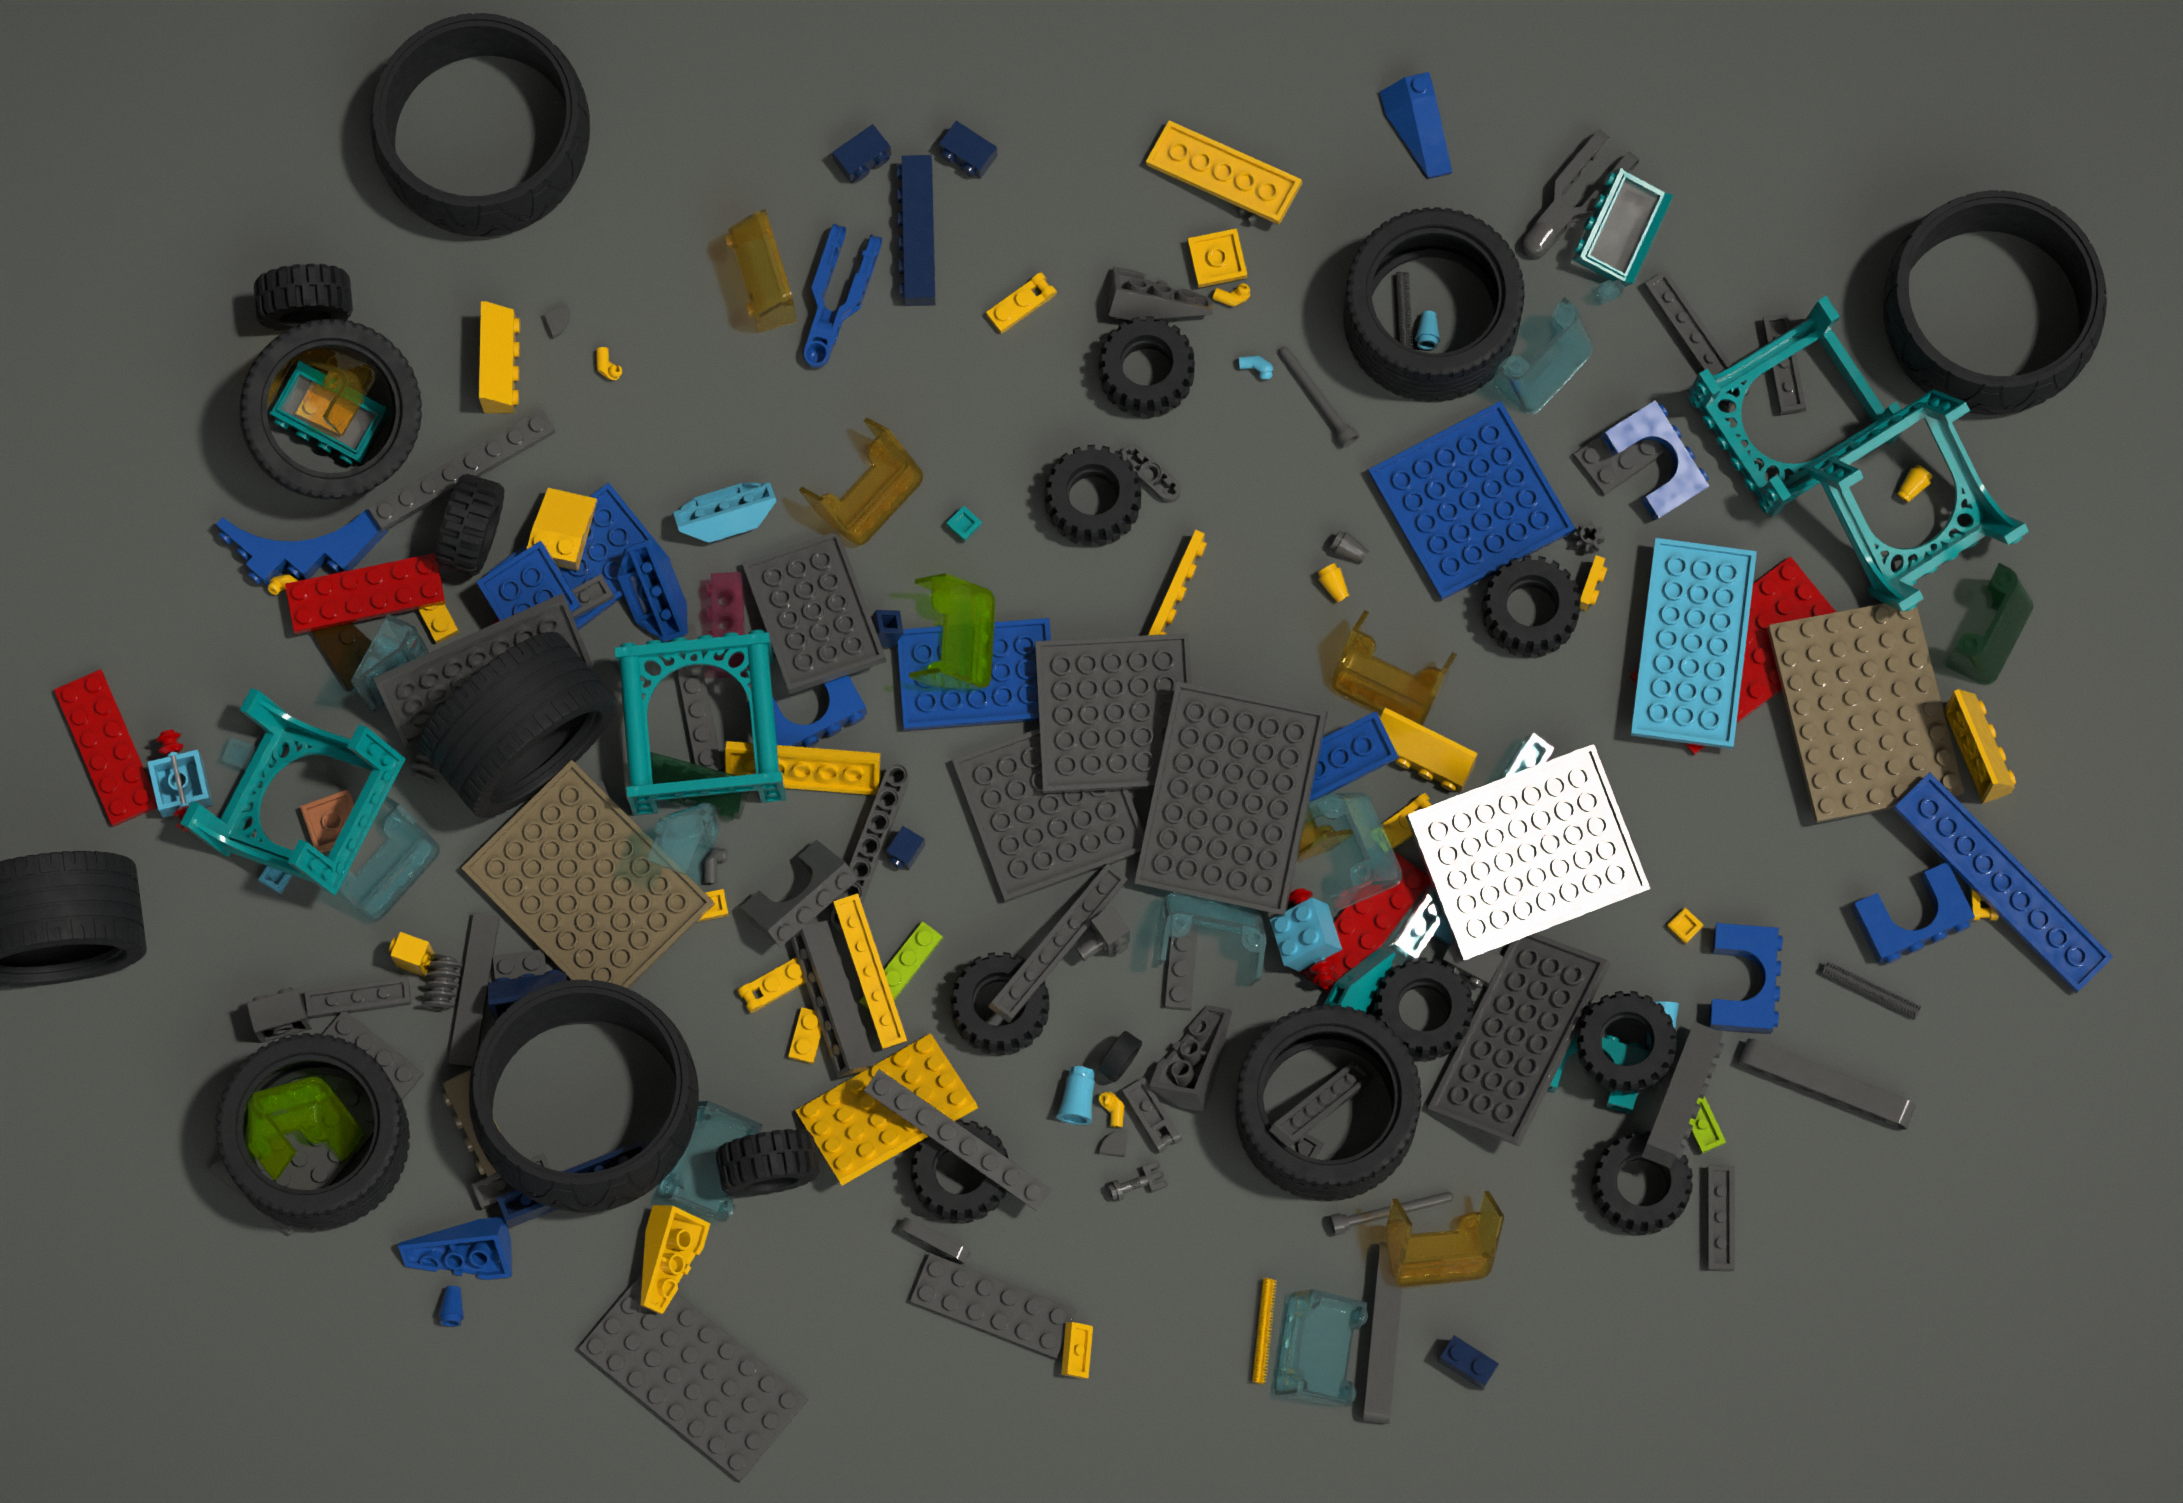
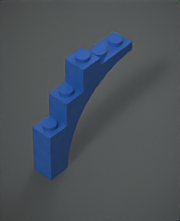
(304, 557)

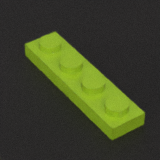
(910, 959)

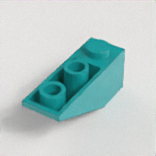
(1362, 982)

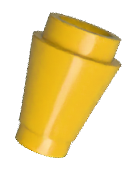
(1915, 482)
(1333, 582)

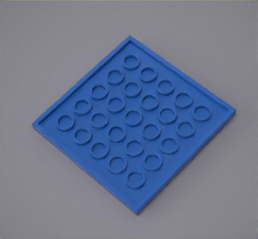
(1471, 500)

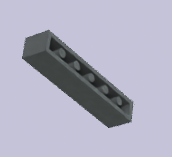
(833, 999)
(1682, 1095)

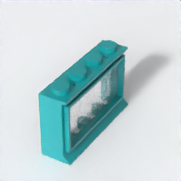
(1621, 227)
(303, 409)

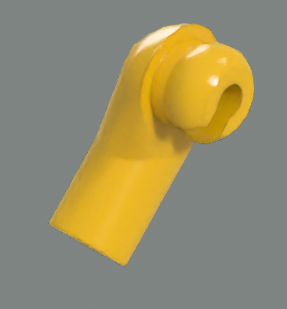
(1233, 298)
(605, 367)
(278, 583)
(1114, 1107)

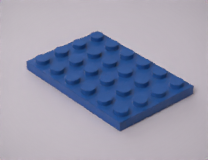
(610, 533)
(1007, 699)

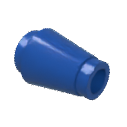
(451, 1307)

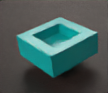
(964, 524)

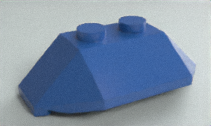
(653, 591)

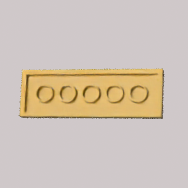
(1224, 172)
(813, 767)

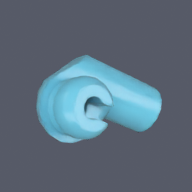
(1259, 363)

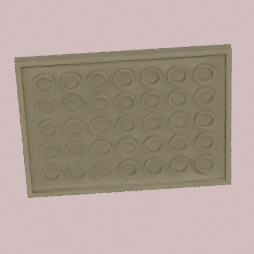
(1863, 708)
(582, 883)

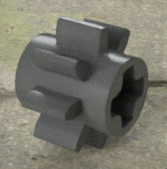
(1589, 530)

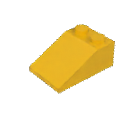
(564, 526)

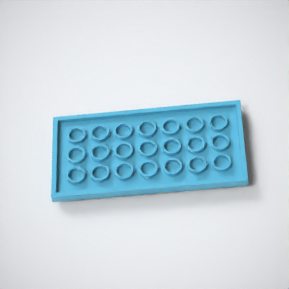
(1693, 643)

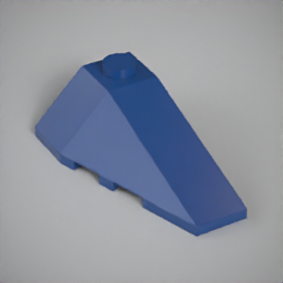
(1416, 117)
(469, 1248)

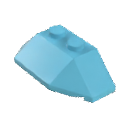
(726, 511)

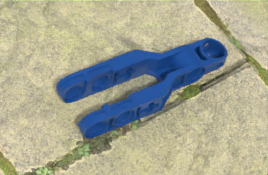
(826, 322)

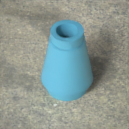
(1427, 332)

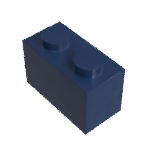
(967, 150)
(862, 154)
(1468, 1362)

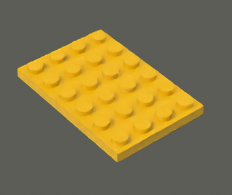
(860, 1132)

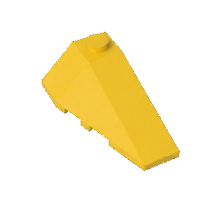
(669, 1248)

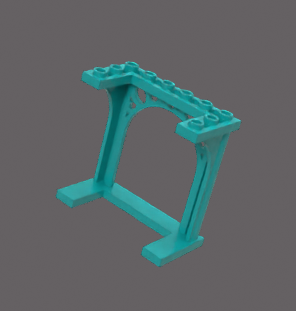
(1711, 389)
(1987, 517)
(632, 666)
(305, 861)

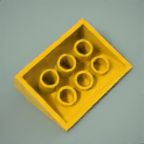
(1978, 746)

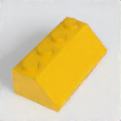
(497, 358)
(1429, 752)

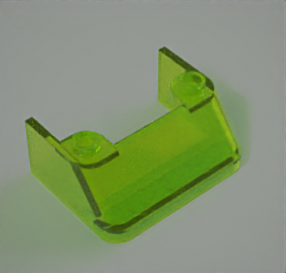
(966, 633)
(297, 1106)

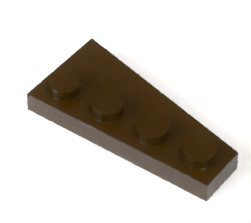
(345, 649)

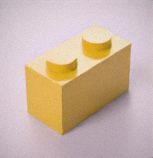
(411, 953)

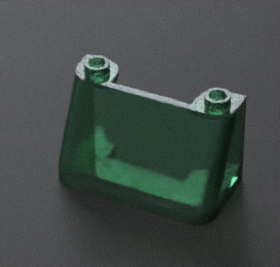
(1985, 656)

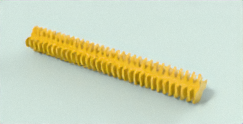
(1263, 1331)

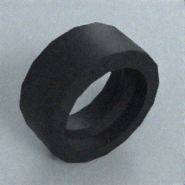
(1120, 1056)

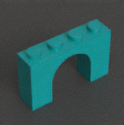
(1618, 1053)

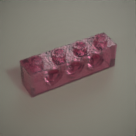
(731, 586)

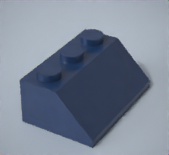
(505, 992)

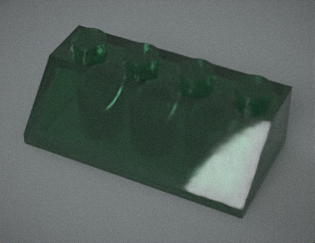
(674, 770)

